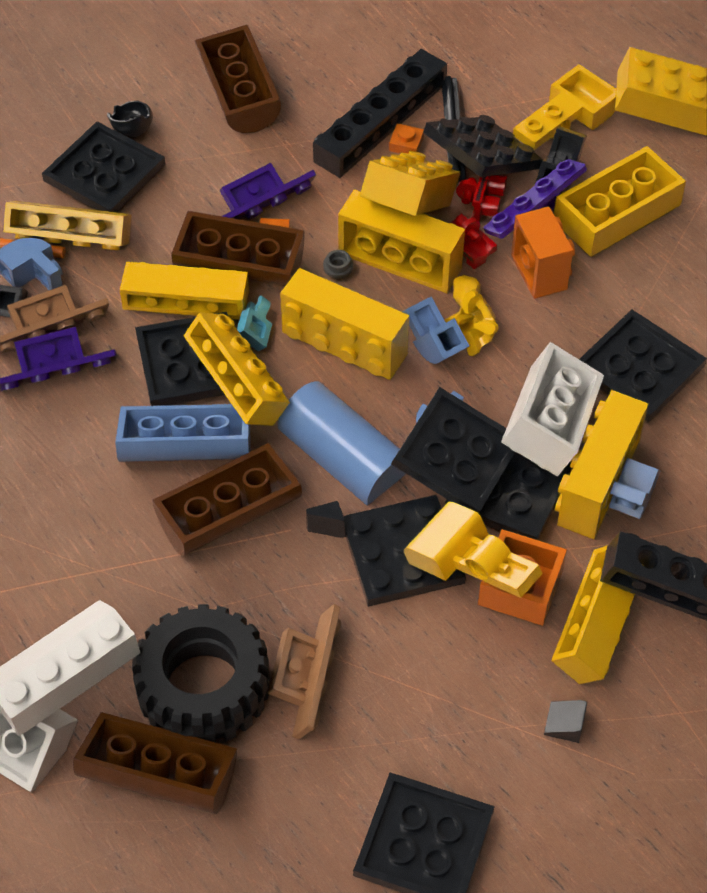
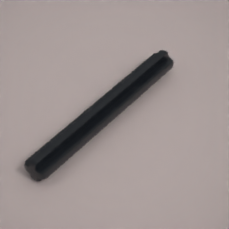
(452, 111)

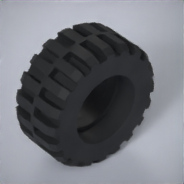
(202, 634)

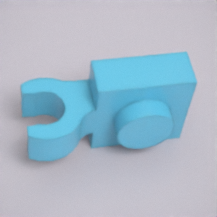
(254, 325)

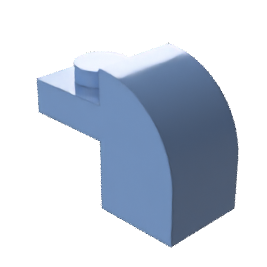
(28, 260)
(434, 336)
(634, 488)

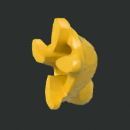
(475, 315)

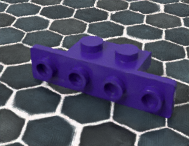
(259, 189)
(538, 197)
(51, 353)

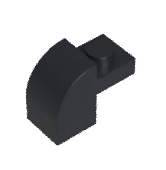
(565, 145)

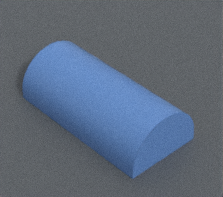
(181, 433)
(340, 441)

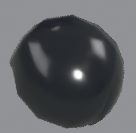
(131, 118)

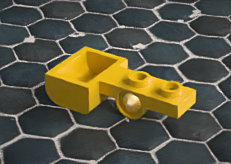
(571, 97)
(456, 542)

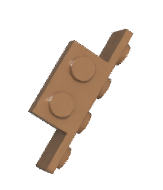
(47, 313)
(302, 669)

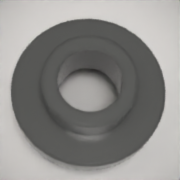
(338, 264)

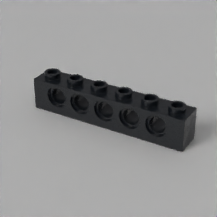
(379, 112)
(664, 578)

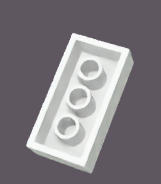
(553, 409)

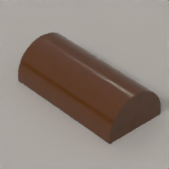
(240, 79)
(227, 243)
(226, 499)
(156, 762)

